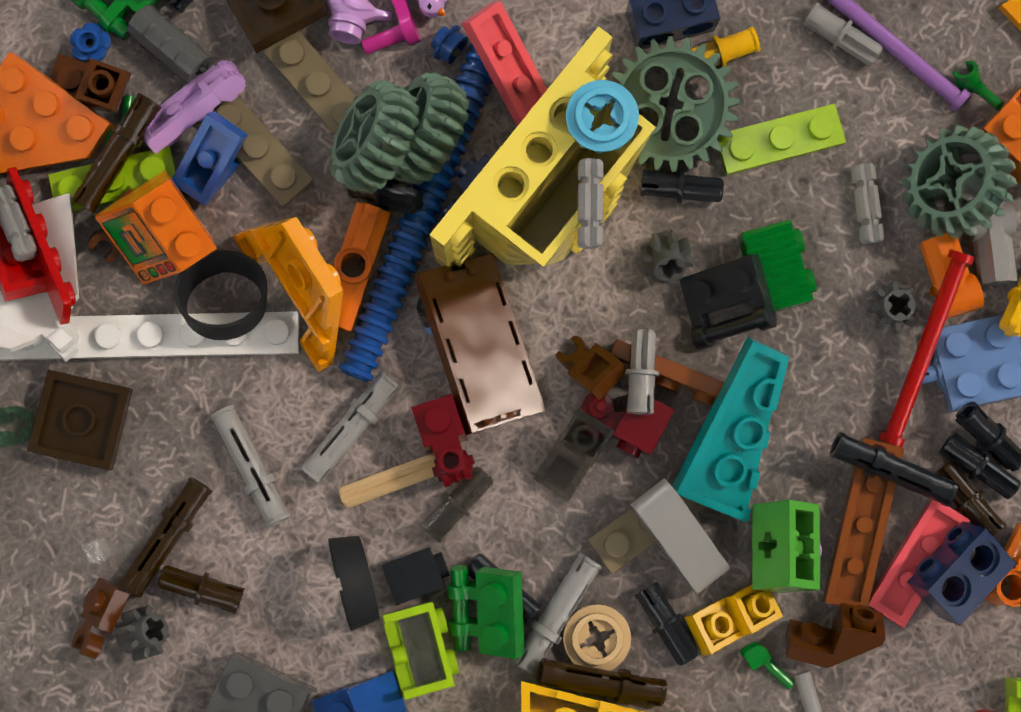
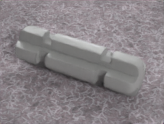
(590, 203)
(867, 203)
(16, 226)

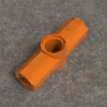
(363, 242)

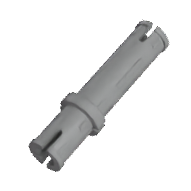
(351, 426)
(272, 511)
(557, 613)

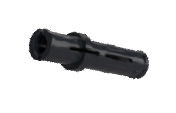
(877, 462)

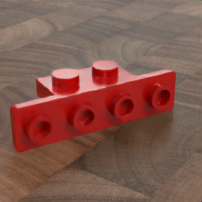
(43, 271)

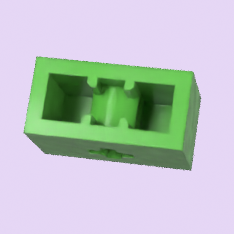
(786, 546)

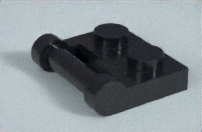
(724, 288)

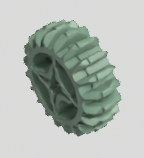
(439, 128)
(374, 137)
(970, 187)

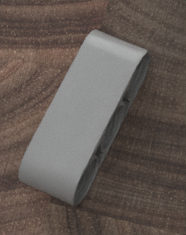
(680, 535)

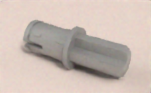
(843, 34)
(642, 373)

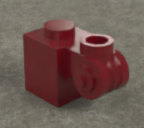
(635, 432)
(442, 434)

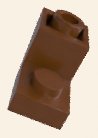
(91, 83)
(852, 634)

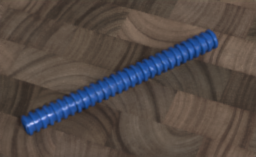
(411, 238)

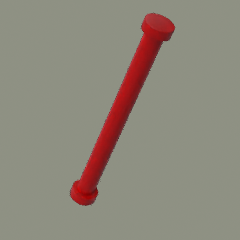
(926, 348)

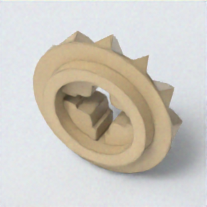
(604, 618)

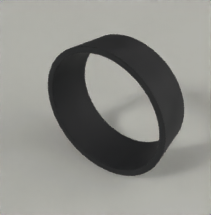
(213, 264)
(356, 581)

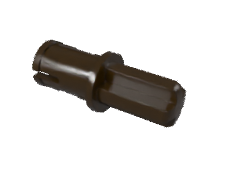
(971, 502)
(201, 588)

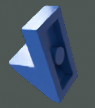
(210, 158)
(371, 695)

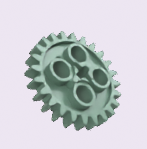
(710, 112)

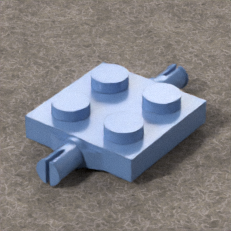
(976, 364)

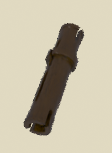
(116, 152)
(165, 536)
(618, 684)

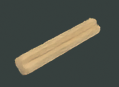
(387, 481)

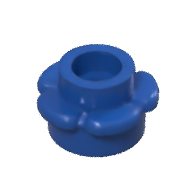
(90, 32)
(446, 41)

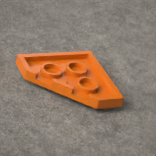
(43, 121)

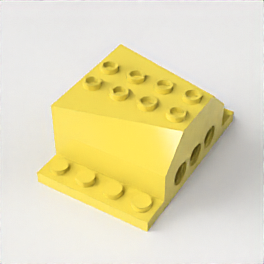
(528, 191)

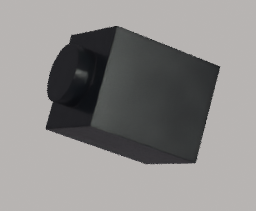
(416, 575)

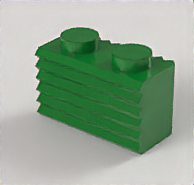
(782, 263)

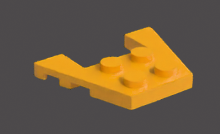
(305, 277)

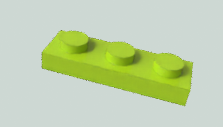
(781, 139)
(136, 171)

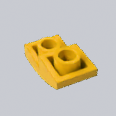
(732, 618)

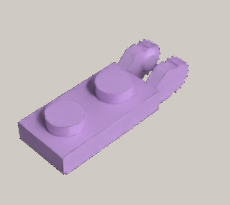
(193, 103)

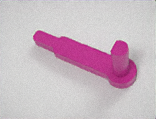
(405, 30)

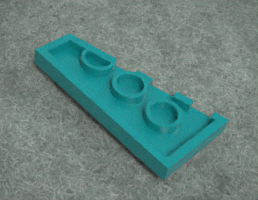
(729, 446)

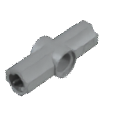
(995, 247)

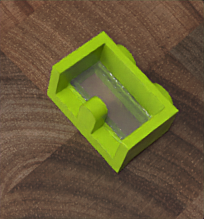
(419, 649)

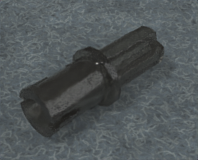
(457, 504)

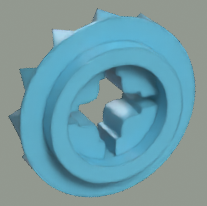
(597, 96)

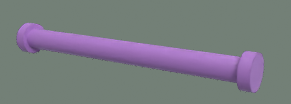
(902, 53)

